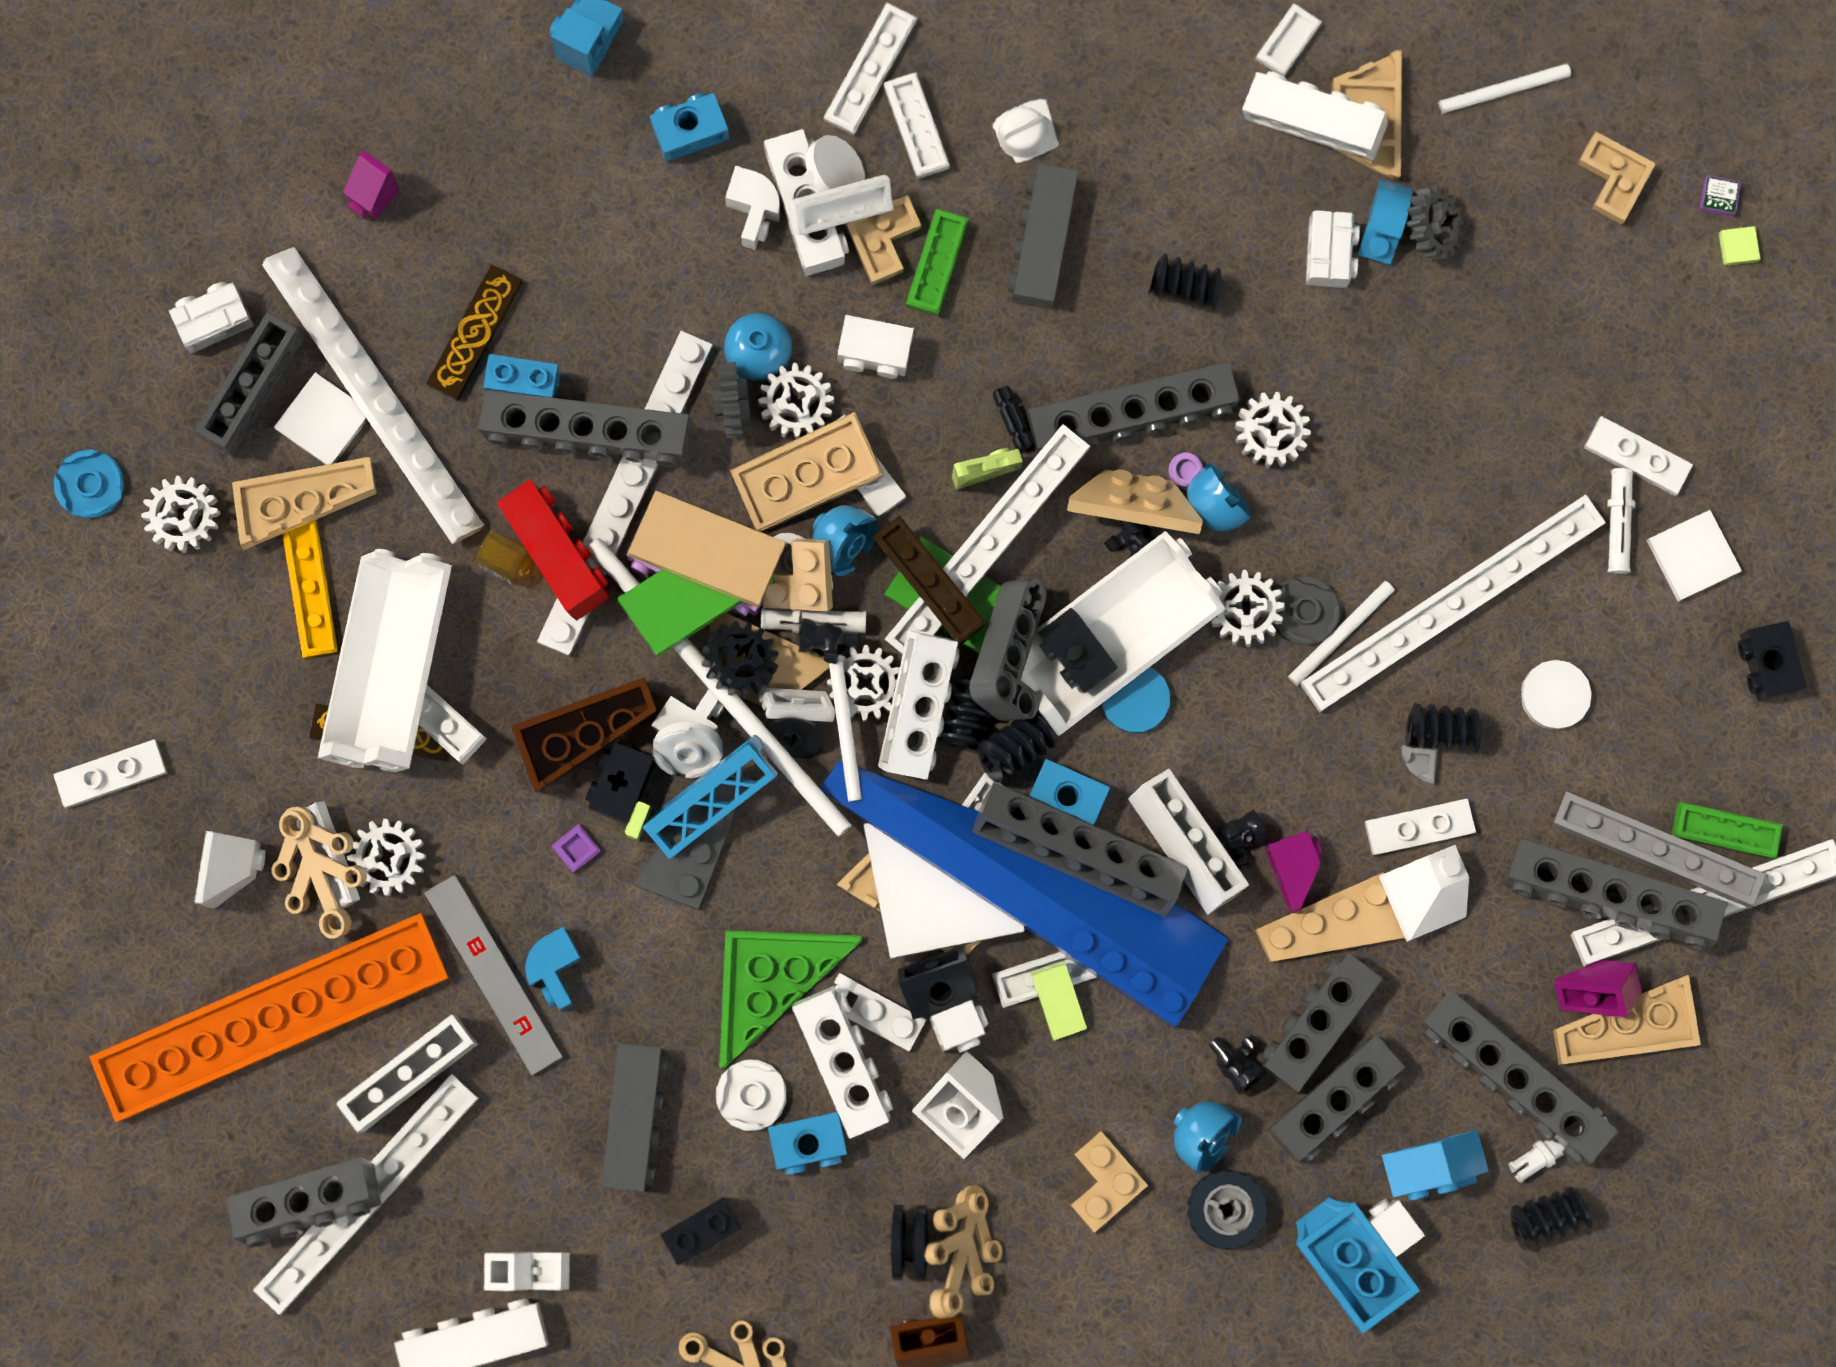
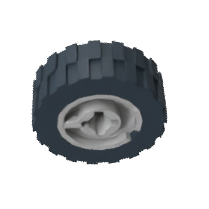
(1207, 1217)

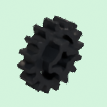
(749, 672)

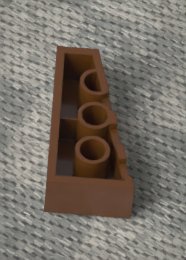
(573, 733)

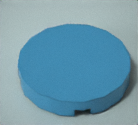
(94, 493)
(1139, 703)

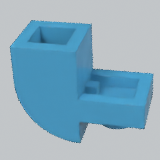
(1385, 221)
(546, 960)

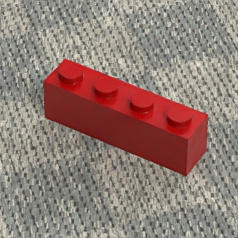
(554, 549)

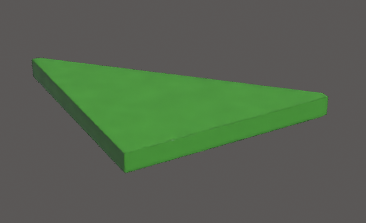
(767, 976)

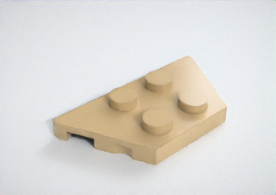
(1381, 85)
(1136, 500)
(794, 668)

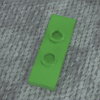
(937, 262)
(1727, 830)

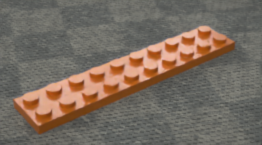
(268, 1018)

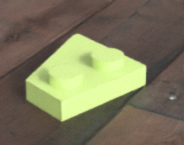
(986, 468)

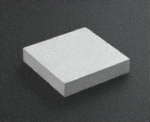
(322, 420)
(1694, 555)

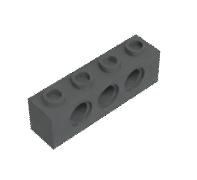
(249, 384)
(1360, 985)
(1289, 1128)
(250, 1208)

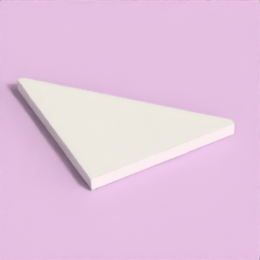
(926, 907)

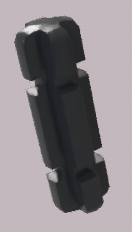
(1013, 418)

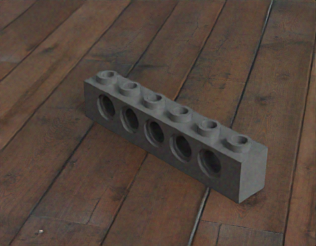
(1214, 380)
(502, 408)
(1079, 849)
(1600, 878)
(1595, 1130)

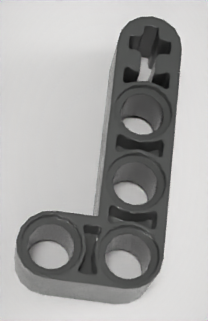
(1005, 650)

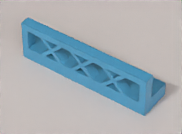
(702, 786)

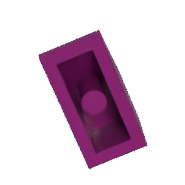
(370, 187)
(1295, 866)
(1600, 989)

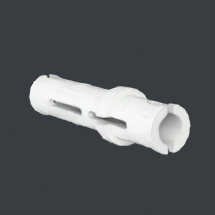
(1620, 520)
(792, 619)
(1543, 1153)

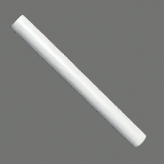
(1504, 88)
(1341, 633)
(845, 732)

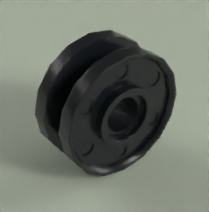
(909, 1242)

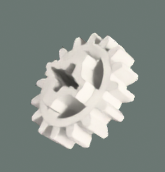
(784, 407)
(1286, 430)
(193, 509)
(1260, 606)
(877, 671)
(401, 851)

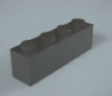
(1044, 236)
(632, 1118)

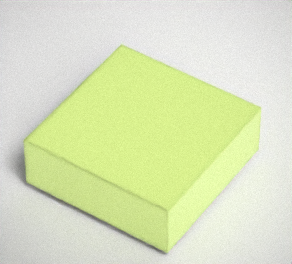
(1739, 246)
(637, 820)

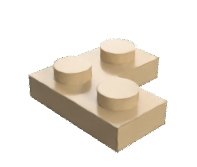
(1624, 172)
(874, 235)
(809, 583)
(1115, 1183)

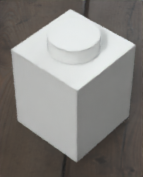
(1394, 1226)

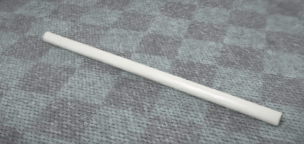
(734, 705)

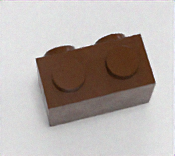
(930, 1342)

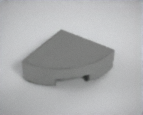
(1420, 762)

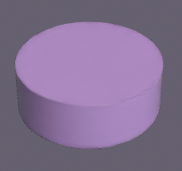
(1184, 468)

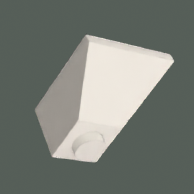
(226, 867)
(1428, 892)
(962, 1105)

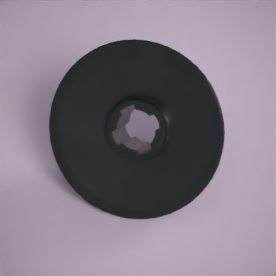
(797, 736)

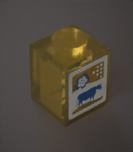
(503, 558)

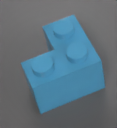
(585, 33)
(1436, 1164)

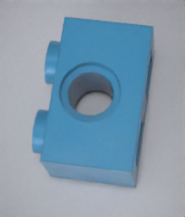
(678, 142)
(522, 376)
(1088, 792)
(785, 1140)

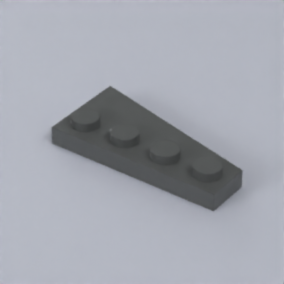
(689, 871)

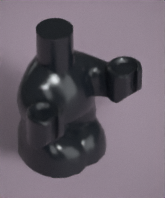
(1133, 535)
(824, 637)
(1241, 834)
(1236, 1064)

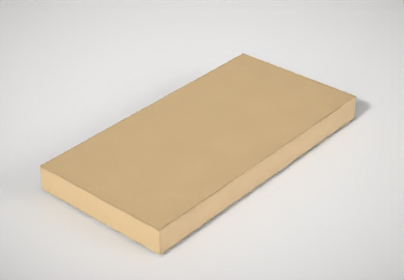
(807, 473)
(706, 549)

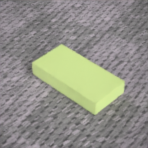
(1058, 1000)

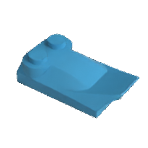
(1353, 1262)

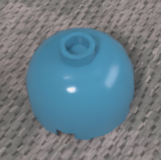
(758, 346)
(1216, 501)
(848, 532)
(1203, 1132)

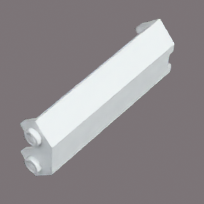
(1136, 617)
(385, 661)

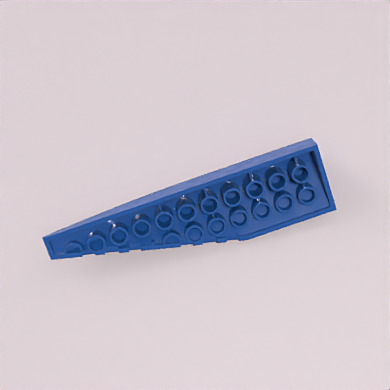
(1129, 948)

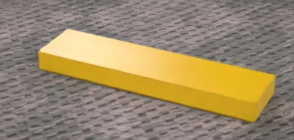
(310, 591)

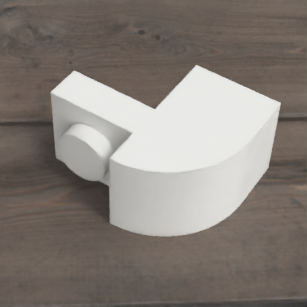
(758, 197)
(675, 712)
(526, 1271)

